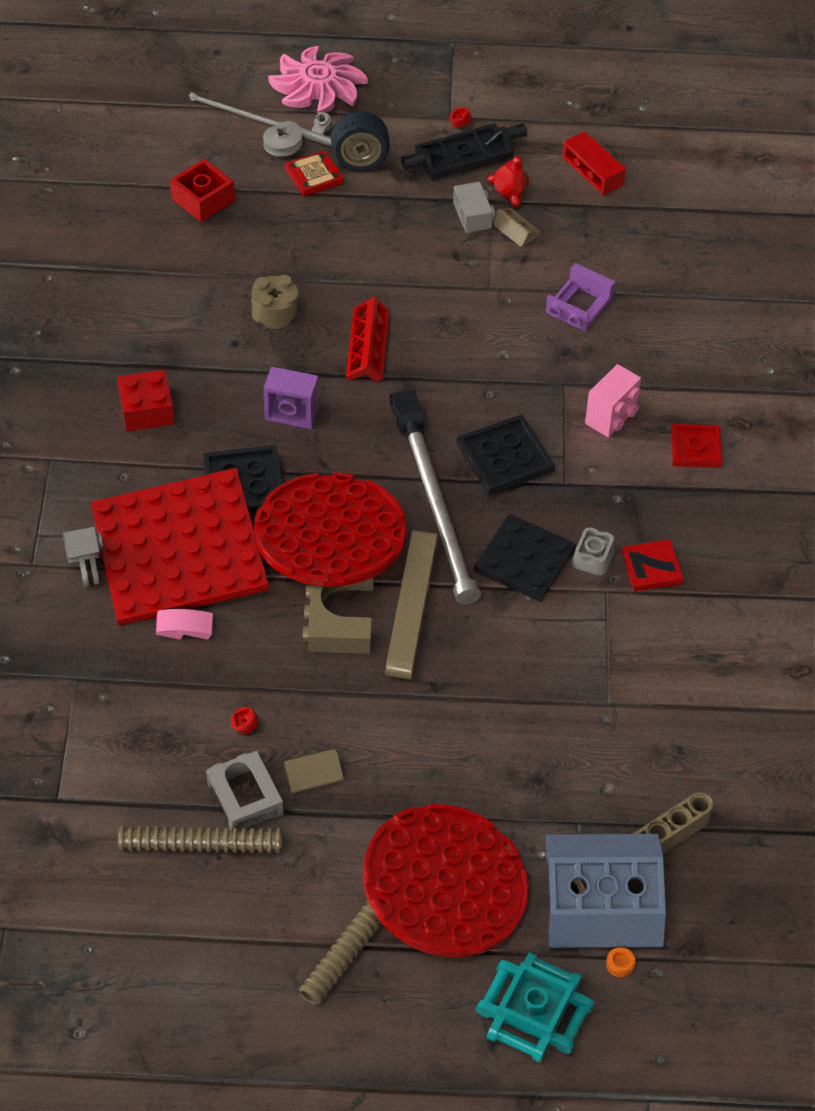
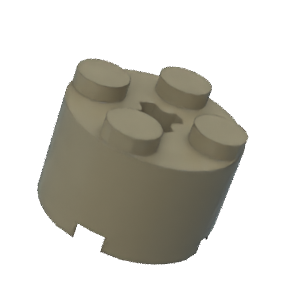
(274, 301)

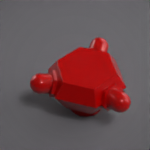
(510, 180)

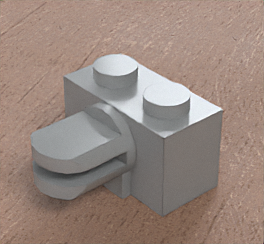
(81, 547)

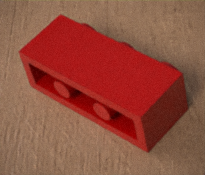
(593, 163)

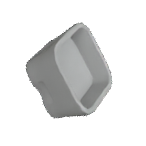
(594, 552)

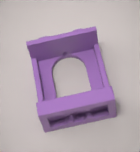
(589, 282)

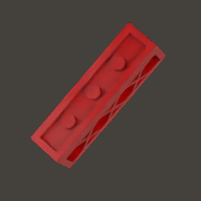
(373, 339)

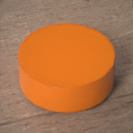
(620, 962)

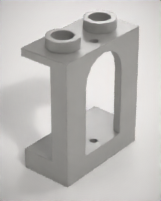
(254, 813)

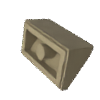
(515, 226)
(313, 771)

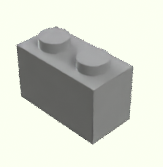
(473, 207)

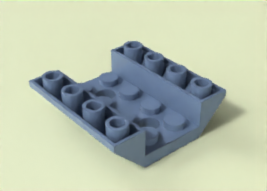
(607, 911)

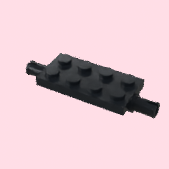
(464, 150)

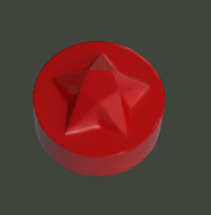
(460, 117)
(244, 720)

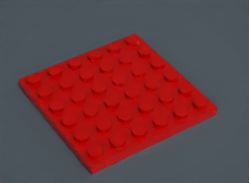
(178, 546)

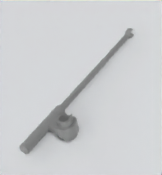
(321, 123)

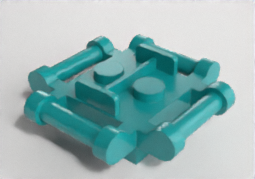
(535, 1005)

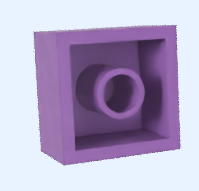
(291, 397)

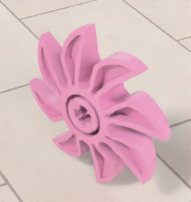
(318, 80)

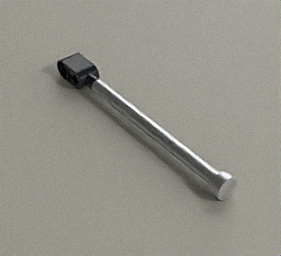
(410, 419)

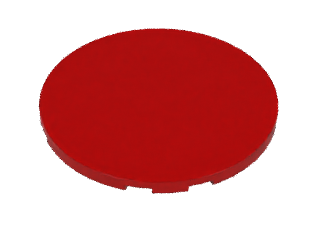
(330, 529)
(445, 880)

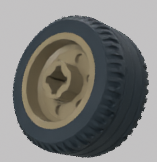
(360, 141)

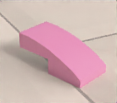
(180, 622)

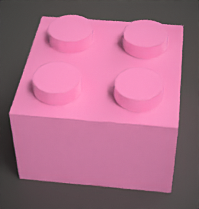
(613, 401)

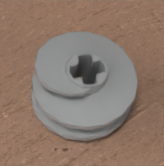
(283, 139)

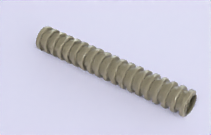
(199, 839)
(340, 955)

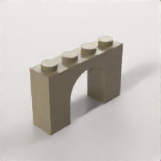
(333, 632)

